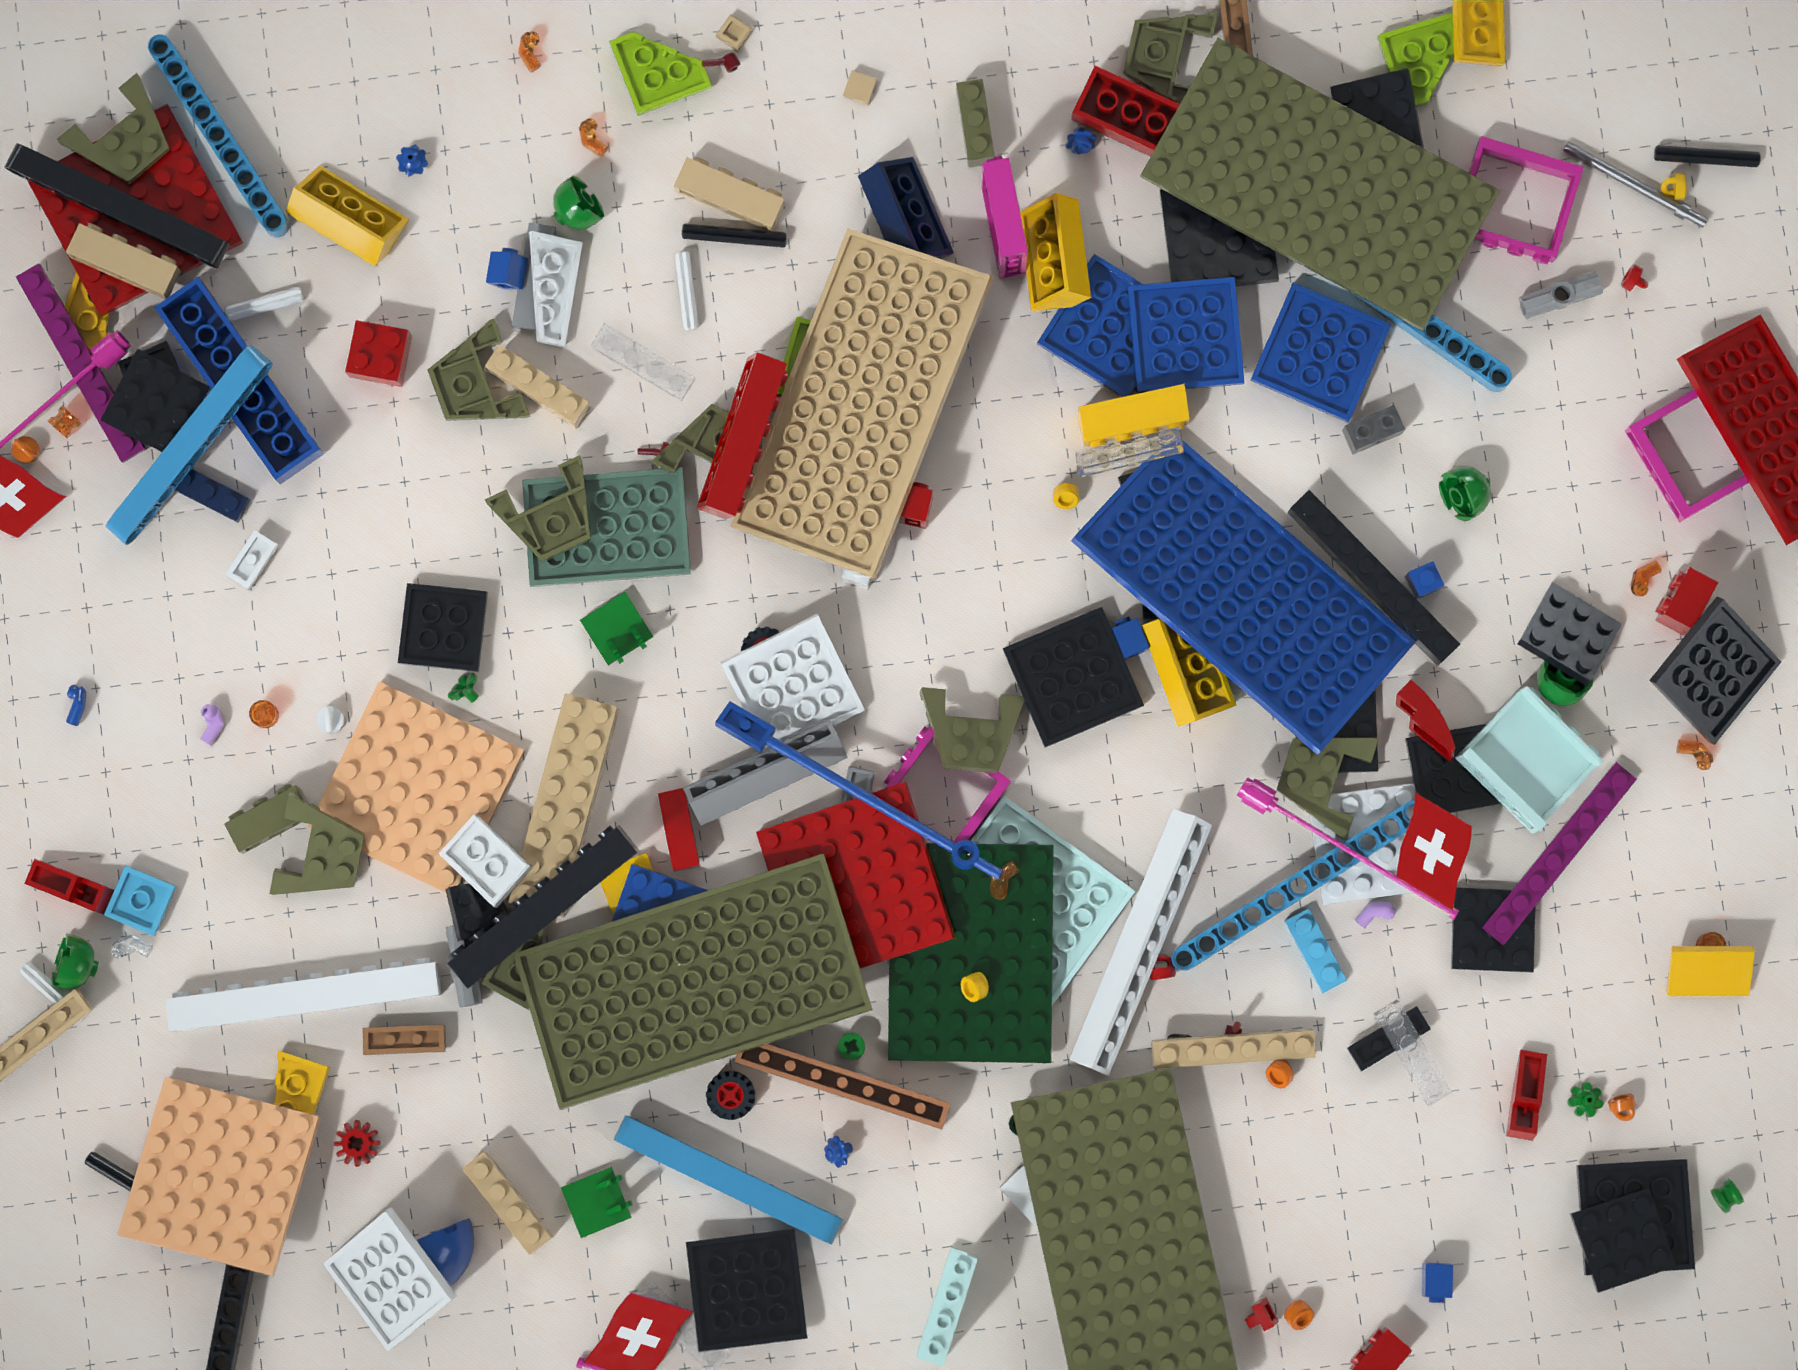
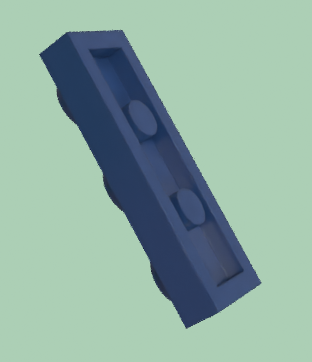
(213, 495)

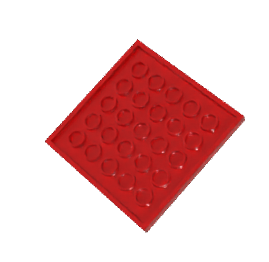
(171, 184)
(877, 872)

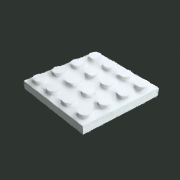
(794, 680)
(1361, 880)
(389, 1279)

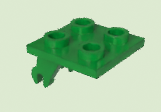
(616, 629)
(596, 1202)

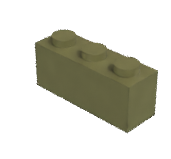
(974, 122)
(262, 821)

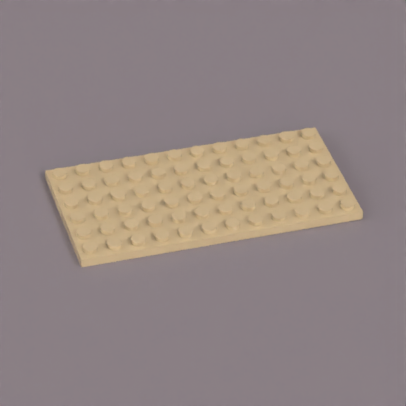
(862, 402)

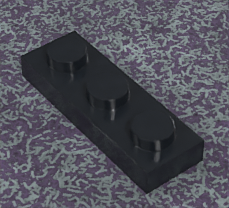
(1377, 1045)

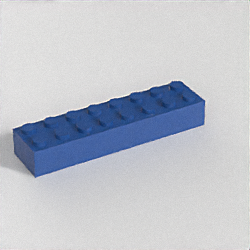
(213, 347)

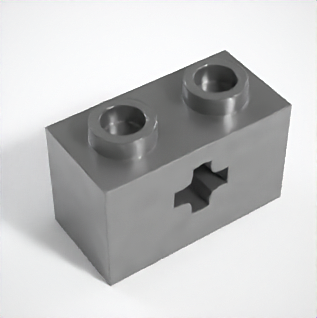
(1373, 429)

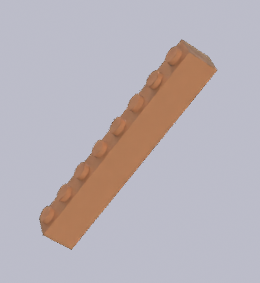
(846, 1084)

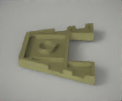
(1157, 49)
(131, 144)
(463, 384)
(698, 438)
(553, 524)
(971, 742)
(1310, 778)
(330, 856)

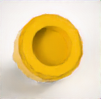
(1679, 186)
(1066, 495)
(974, 986)

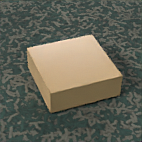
(734, 32)
(860, 87)

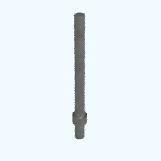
(1681, 209)

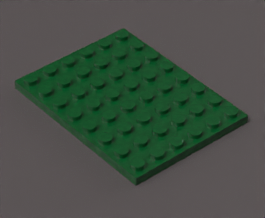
(999, 938)

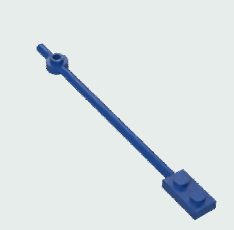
(759, 733)

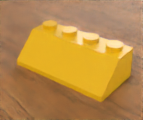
(346, 215)
(1055, 253)
(1133, 415)
(1189, 680)

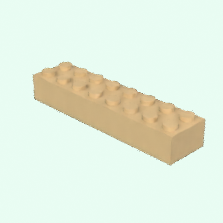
(567, 789)

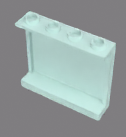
(1529, 758)
(947, 1306)

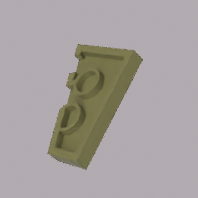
(506, 978)

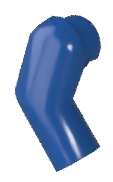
(78, 705)

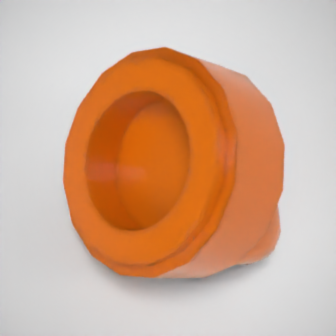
(25, 449)
(1279, 1074)
(1622, 1103)
(1299, 1315)

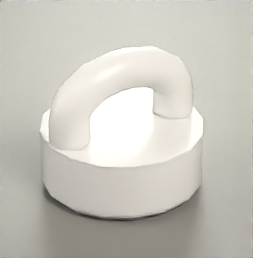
(330, 719)

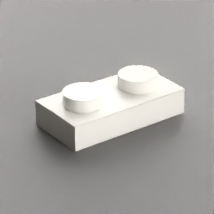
(251, 560)

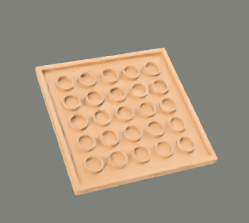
(416, 782)
(219, 1176)

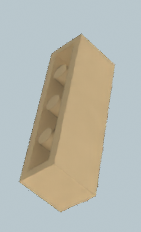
(730, 194)
(123, 261)
(538, 386)
(507, 1202)

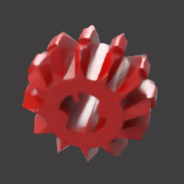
(358, 1133)

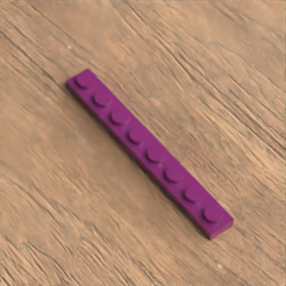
(75, 354)
(1559, 853)

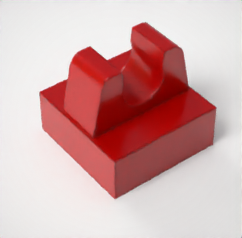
(1262, 1315)

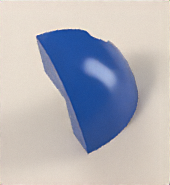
(450, 1249)

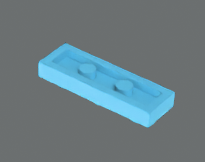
(1315, 950)

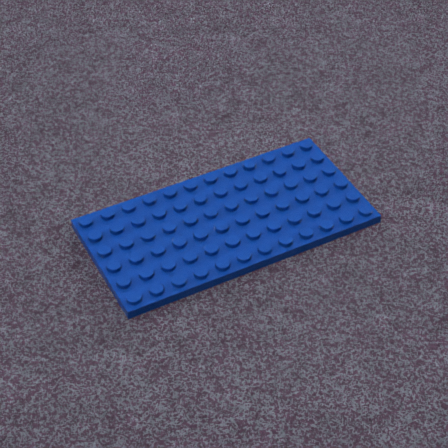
(1244, 594)

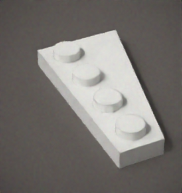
(554, 281)

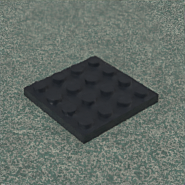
(1209, 249)
(1715, 670)
(1073, 677)
(1669, 1190)
(746, 1290)

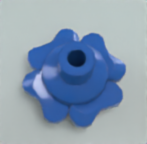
(1081, 141)
(412, 160)
(837, 1151)

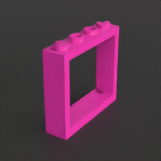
(1538, 163)
(1004, 217)
(1658, 470)
(983, 810)

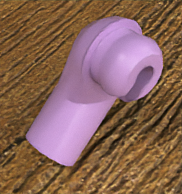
(214, 723)
(1375, 909)

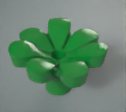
(464, 689)
(1580, 1099)

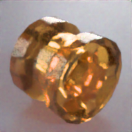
(64, 421)
(259, 711)
(1712, 938)

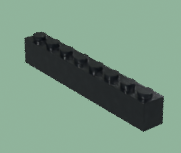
(1373, 577)
(543, 906)

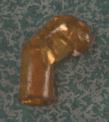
(526, 48)
(588, 137)
(1641, 577)
(1698, 750)
(999, 887)

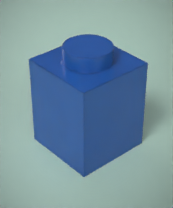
(506, 269)
(1424, 580)
(1130, 637)
(1437, 1281)

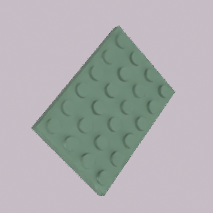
(633, 524)

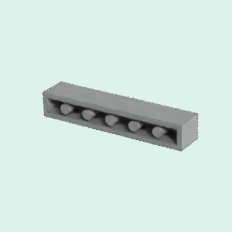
(762, 774)

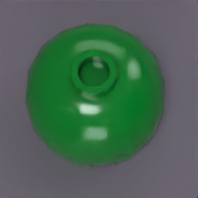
(575, 206)
(1465, 491)
(1560, 687)
(74, 963)

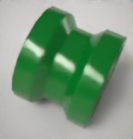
(855, 1048)
(1727, 1196)

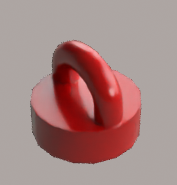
(1633, 278)
(1164, 972)

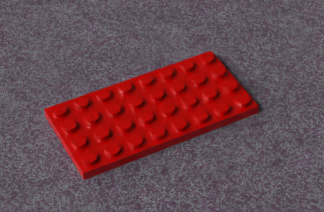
(1755, 408)

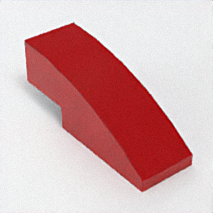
(1426, 719)
(679, 830)
(69, 886)
(1527, 1095)

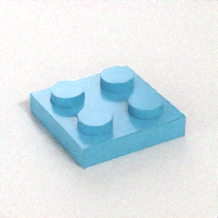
(140, 901)

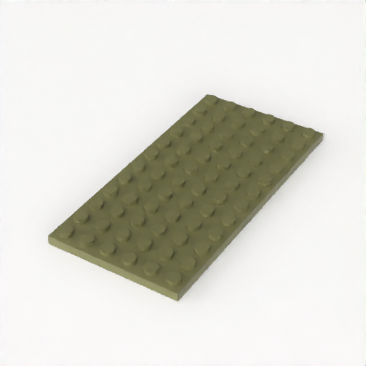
(1320, 184)
(692, 982)
(1123, 1227)

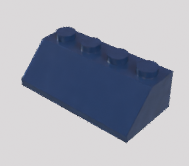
(905, 207)

